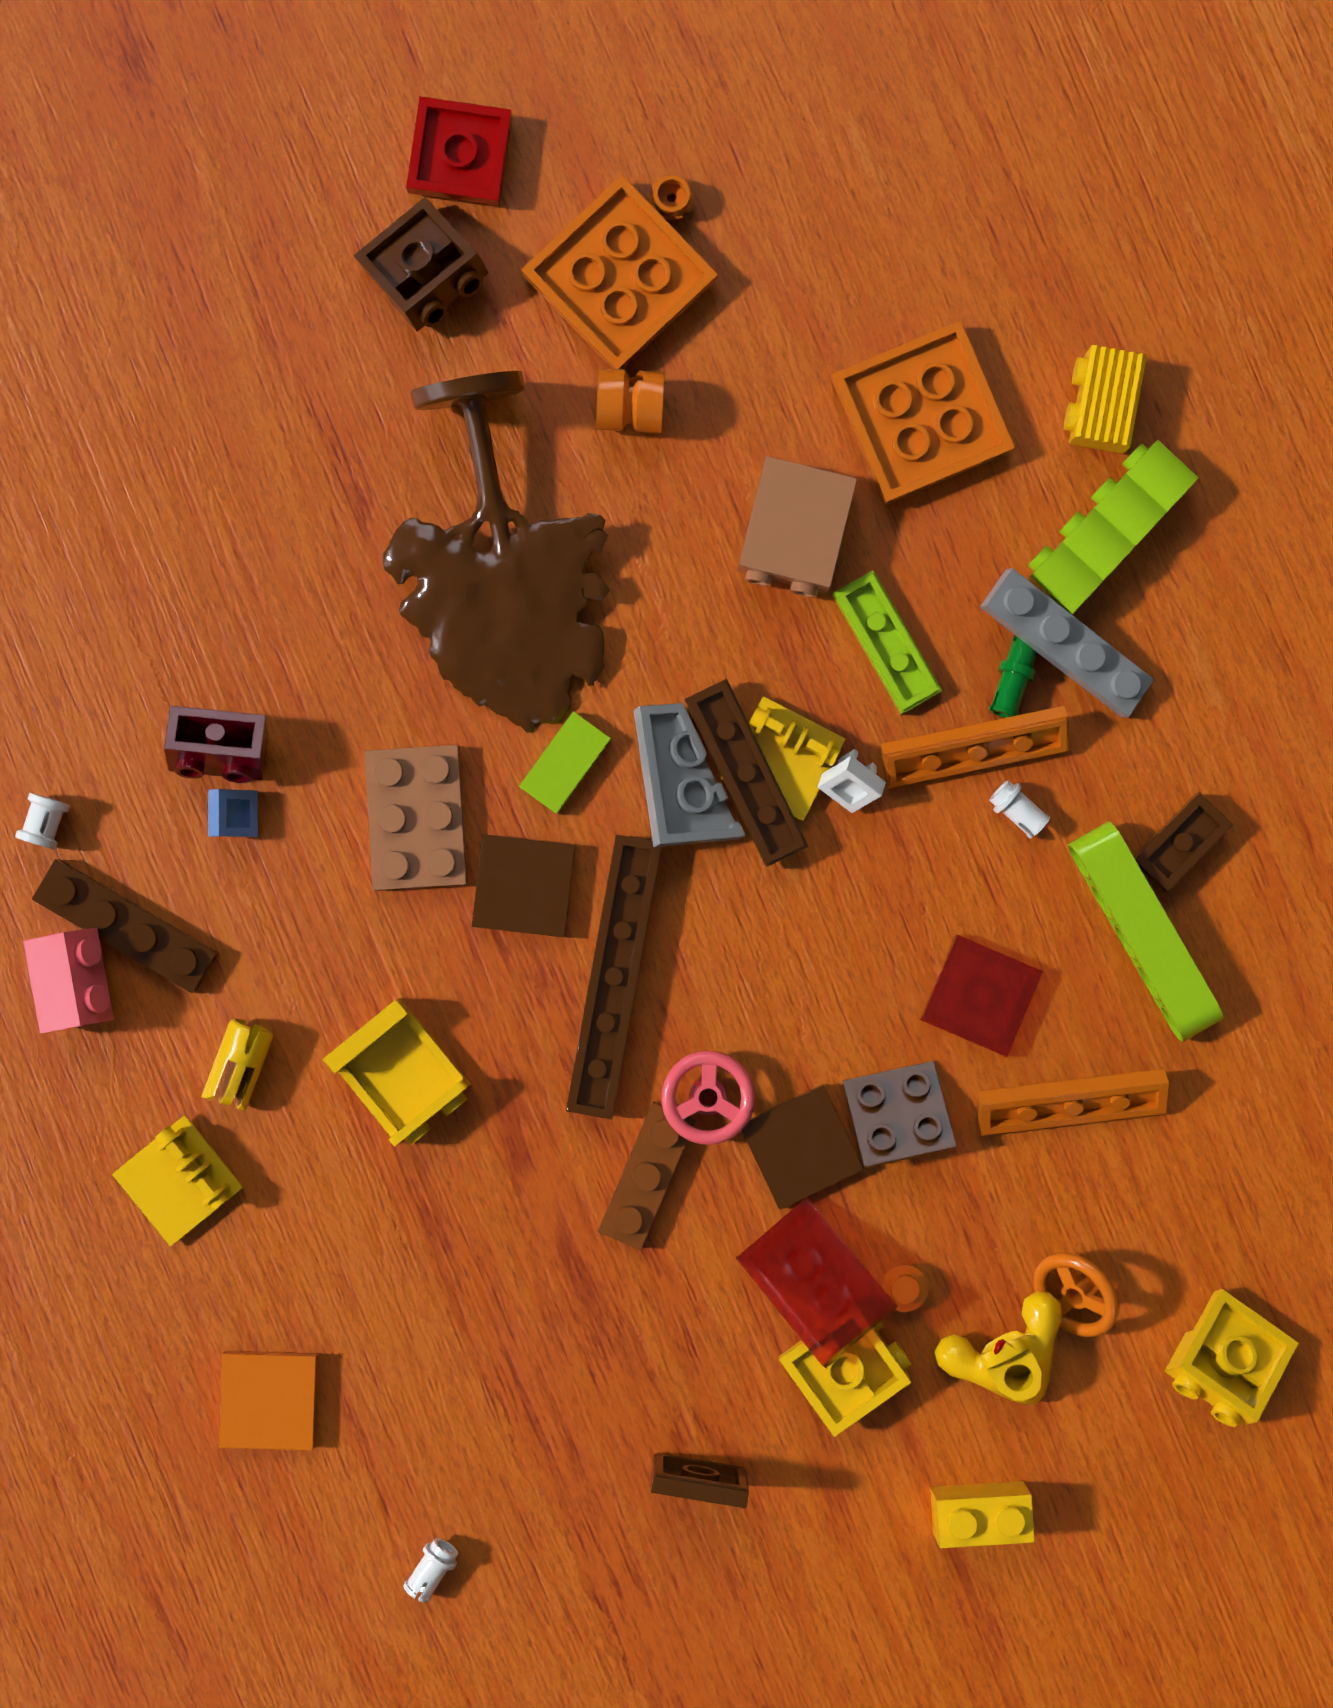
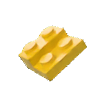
(1231, 1360)
(853, 1382)

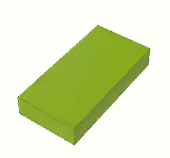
(565, 762)

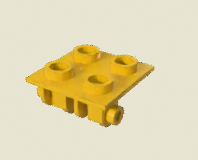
(795, 752)
(177, 1180)

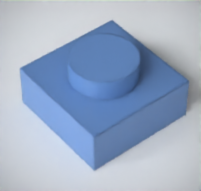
(232, 813)

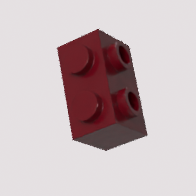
(216, 744)

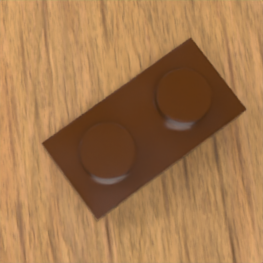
(1182, 842)

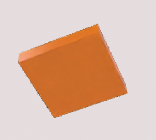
(268, 1400)

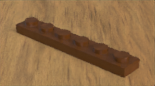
(613, 977)

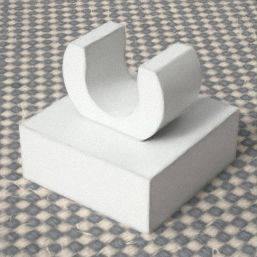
(852, 782)

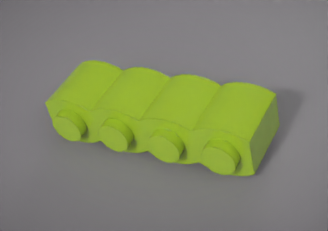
(1113, 527)

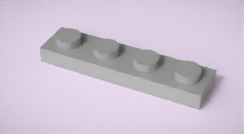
(1066, 643)

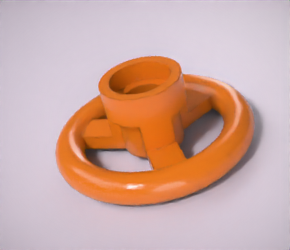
(1082, 1288)

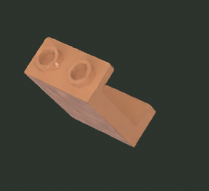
(796, 527)

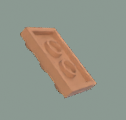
(415, 817)

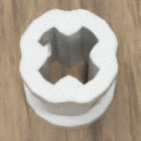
(42, 821)

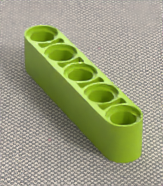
(1145, 931)

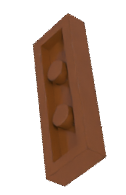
(644, 1180)

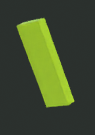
(886, 642)

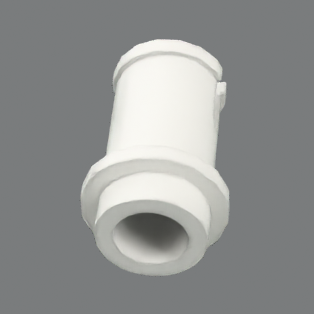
(1019, 808)
(437, 1560)

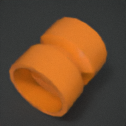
(630, 400)

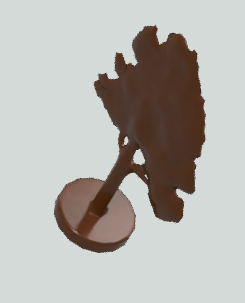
(507, 615)

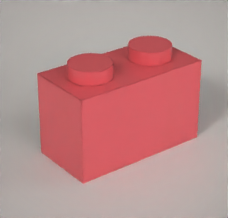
(68, 980)

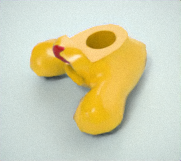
(1014, 1363)

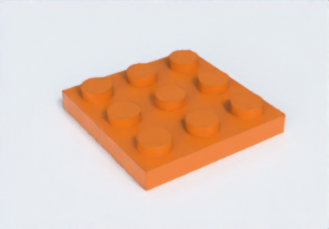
(619, 274)
(922, 412)

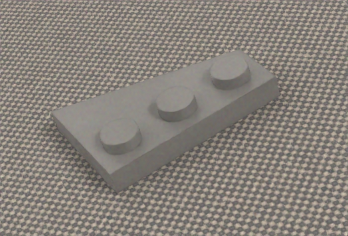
(679, 786)

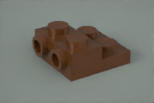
(422, 265)

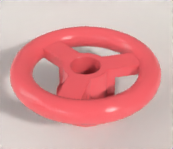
(676, 1114)

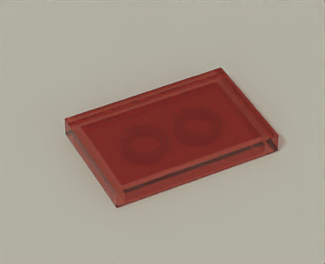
(816, 1282)

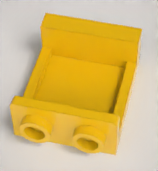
(399, 1072)

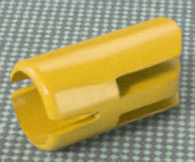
(242, 1051)

